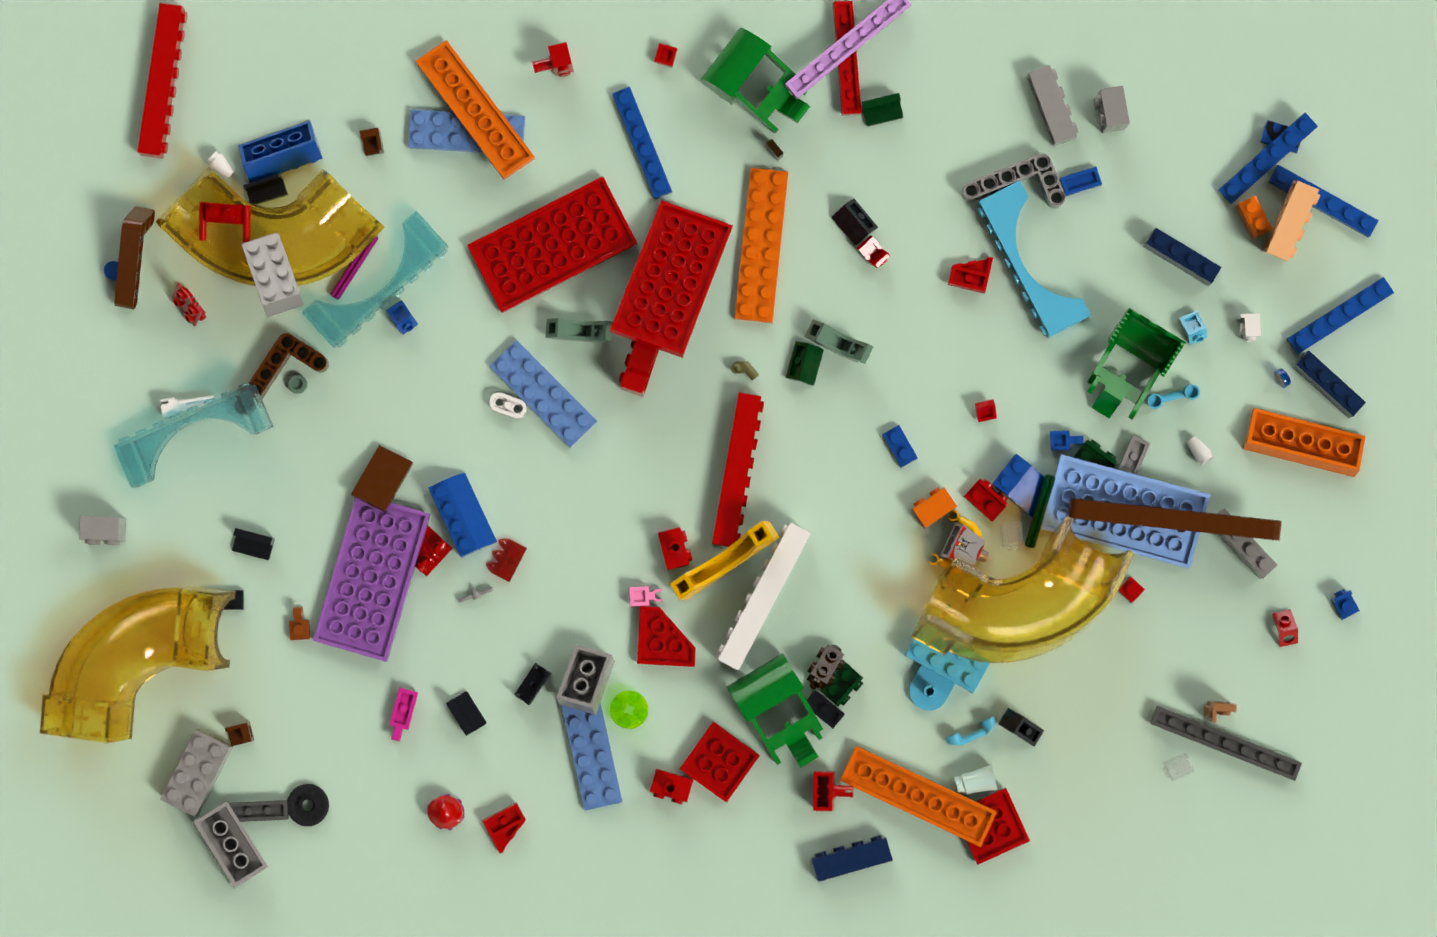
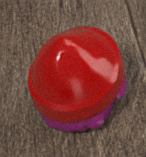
(445, 812)

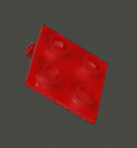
(183, 298)
(432, 552)

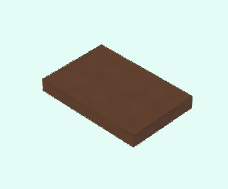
(382, 478)

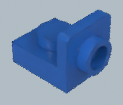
(402, 317)
(1344, 603)

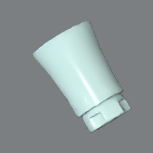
(976, 781)

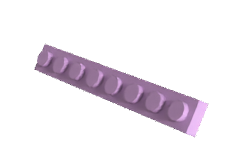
(845, 46)

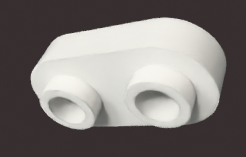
(508, 405)

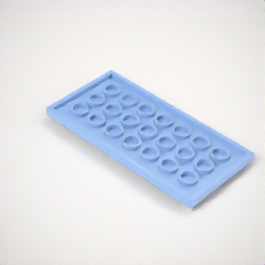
(1098, 482)

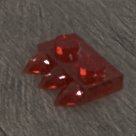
(507, 560)

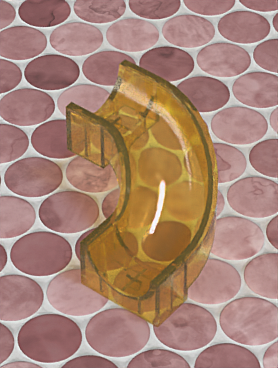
(317, 230)
(1022, 613)
(124, 648)

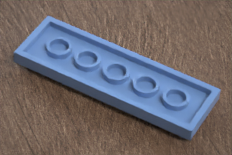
(444, 132)
(543, 393)
(592, 758)

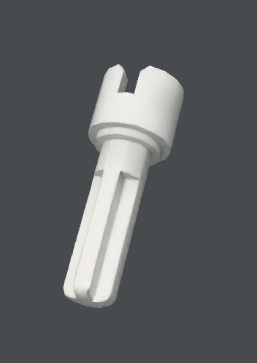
(173, 406)

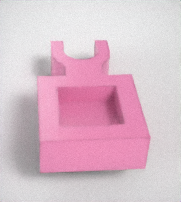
(640, 596)

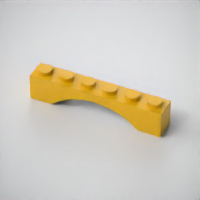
(707, 573)

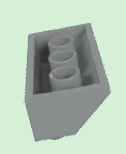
(230, 844)

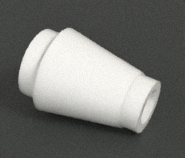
(220, 165)
(1200, 451)

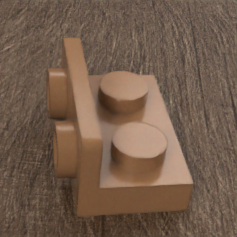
(1217, 707)

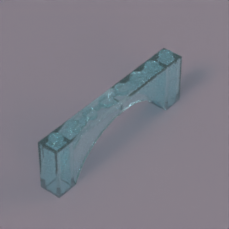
(420, 249)
(141, 452)

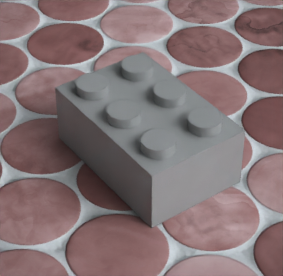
(585, 679)

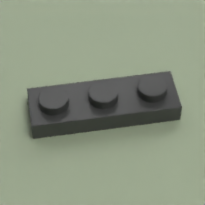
(261, 810)

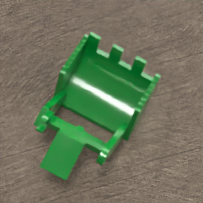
(735, 66)
(1144, 341)
(766, 688)

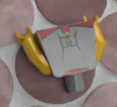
(963, 543)

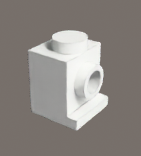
(1250, 326)

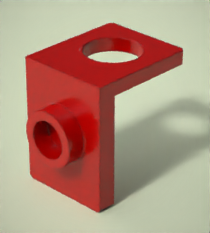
(1286, 626)

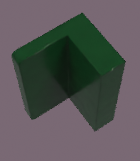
(882, 109)
(804, 363)

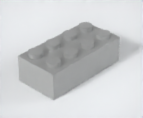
(272, 274)
(196, 772)

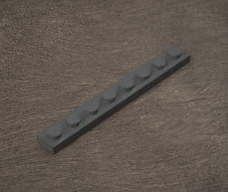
(1225, 743)

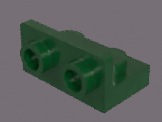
(1091, 452)
(843, 684)

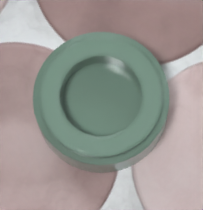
(297, 384)

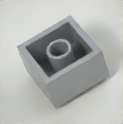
(1111, 109)
(107, 529)

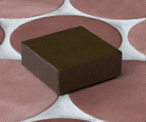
(774, 149)

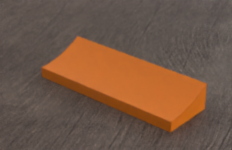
(1304, 442)

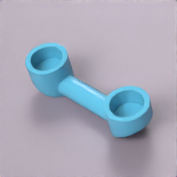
(1189, 391)
(987, 726)

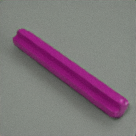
(351, 270)

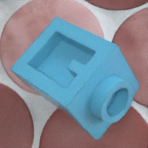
(1193, 327)

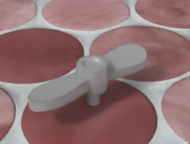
(476, 594)

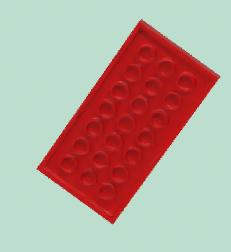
(552, 244)
(671, 279)

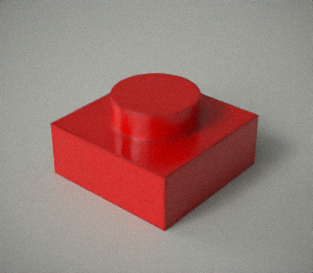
(665, 55)
(985, 410)
(1131, 589)

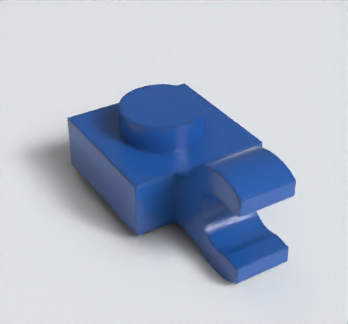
(1061, 440)

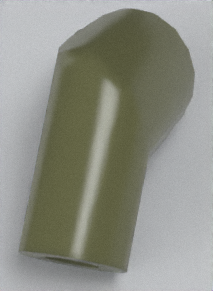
(744, 367)

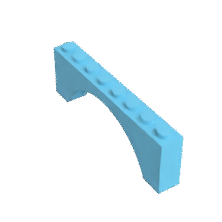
(1053, 311)

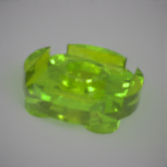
(619, 705)

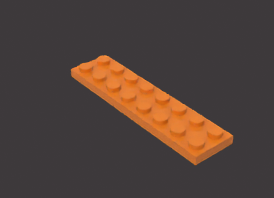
(475, 110)
(761, 245)
(918, 796)

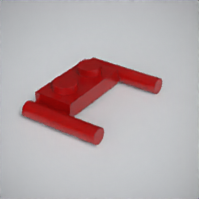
(225, 214)

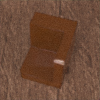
(372, 141)
(240, 734)

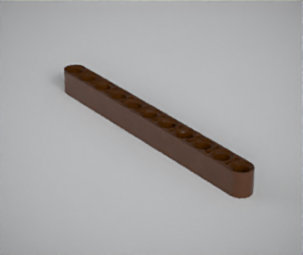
(1175, 519)

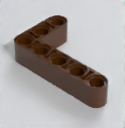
(130, 255)
(286, 353)

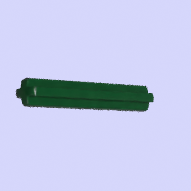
(1040, 510)

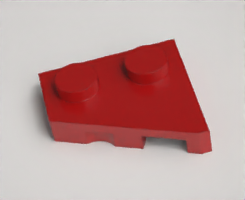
(972, 275)
(504, 825)

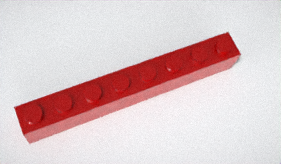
(161, 81)
(736, 469)

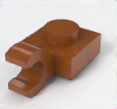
(299, 628)

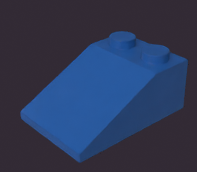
(1020, 484)

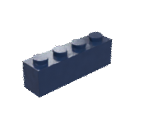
(1182, 257)
(1329, 384)
(851, 859)

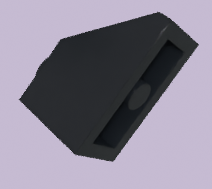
(1021, 727)

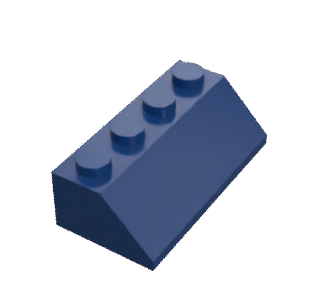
(280, 151)
(462, 514)

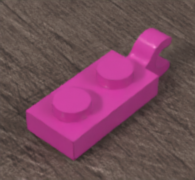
(403, 712)

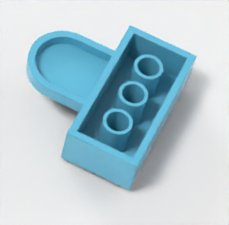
(940, 674)

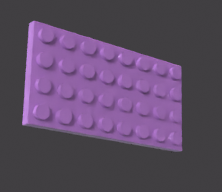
(371, 579)

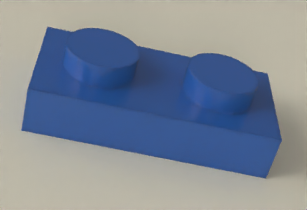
(900, 446)

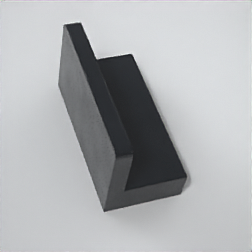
(266, 189)
(854, 221)
(253, 544)
(466, 713)

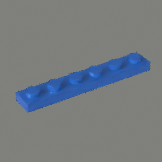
(642, 142)
(1268, 158)
(1328, 203)
(1340, 315)

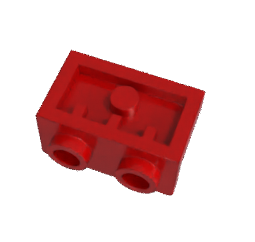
(986, 499)

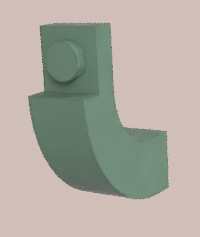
(578, 330)
(838, 342)

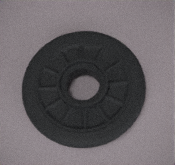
(320, 805)

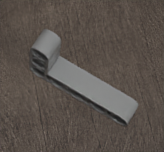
(1013, 171)

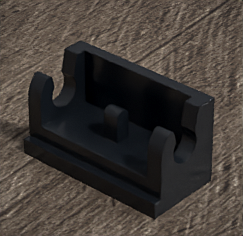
(532, 684)

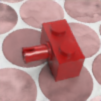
(558, 61)
(674, 548)
(671, 786)
(826, 790)

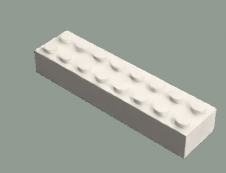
(765, 593)

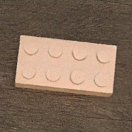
(1290, 220)

